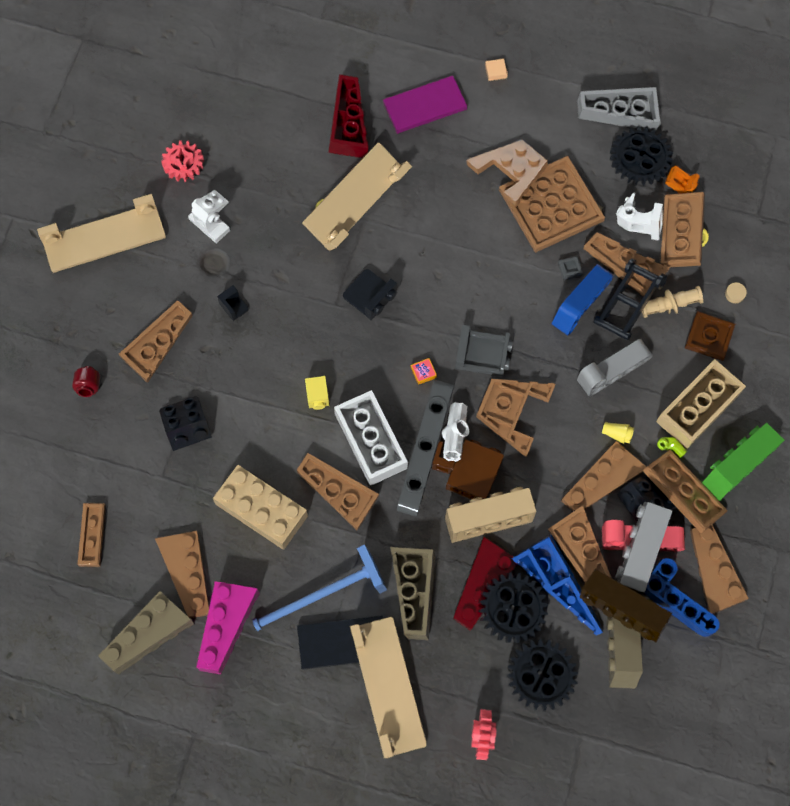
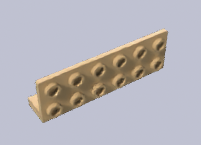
(354, 196)
(102, 236)
(388, 687)

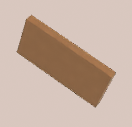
(683, 229)
(685, 491)

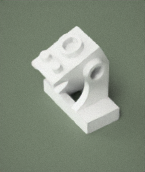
(206, 215)
(640, 222)

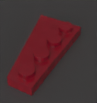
(489, 564)

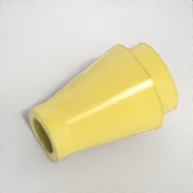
(619, 432)

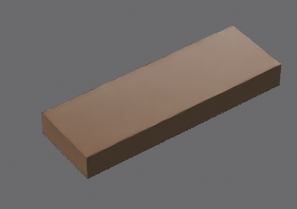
(91, 535)

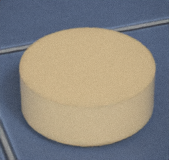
(735, 293)

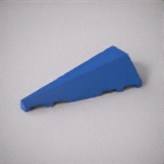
(551, 570)

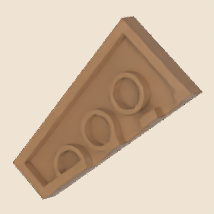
(343, 493)
(579, 543)
(186, 569)

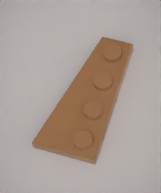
(615, 258)
(154, 343)
(604, 477)
(718, 576)

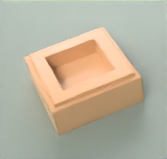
(496, 69)

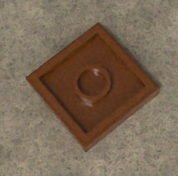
(710, 336)

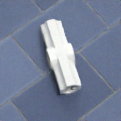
(455, 432)

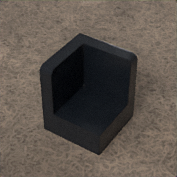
(232, 303)

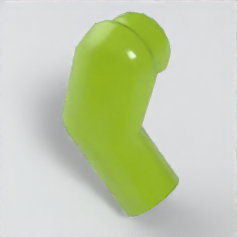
(672, 444)

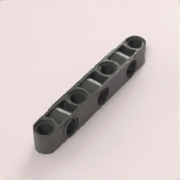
(422, 460)

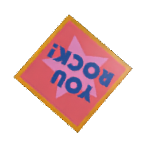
(423, 371)

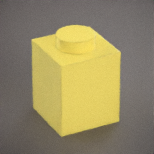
(317, 392)

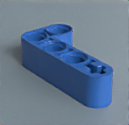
(581, 299)
(682, 600)

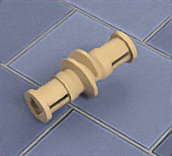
(673, 301)

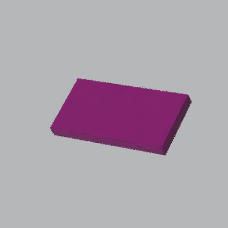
(424, 104)

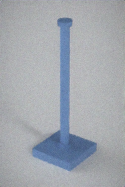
(369, 571)

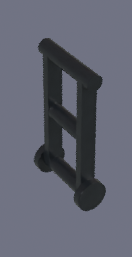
(630, 268)

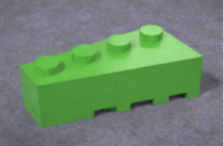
(742, 461)

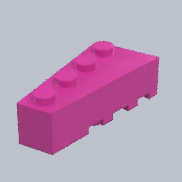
(225, 619)

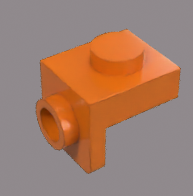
(681, 181)

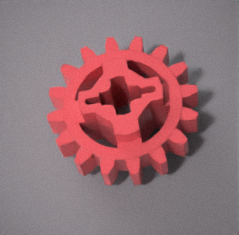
(173, 161)
(483, 734)

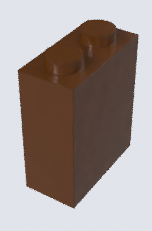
(475, 470)

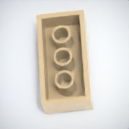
(700, 404)
(260, 507)
(490, 514)

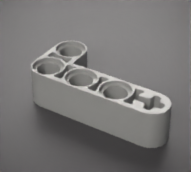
(597, 377)

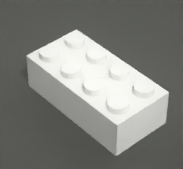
(370, 438)

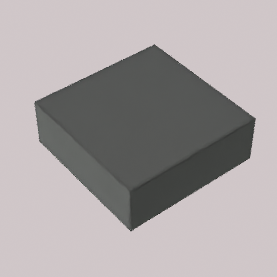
(570, 268)

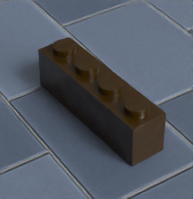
(625, 605)

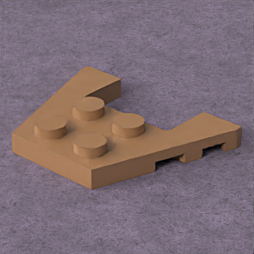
(518, 162)
(503, 407)

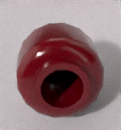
(86, 381)

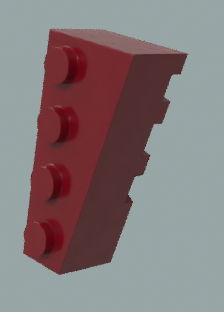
(348, 127)

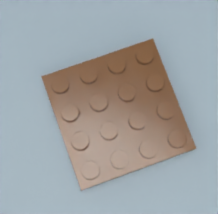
(555, 206)

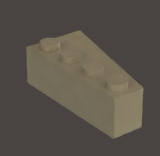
(415, 587)
(145, 633)
(624, 655)

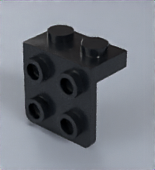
(370, 293)
(185, 423)
(642, 491)

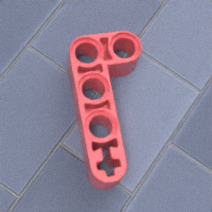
(616, 537)

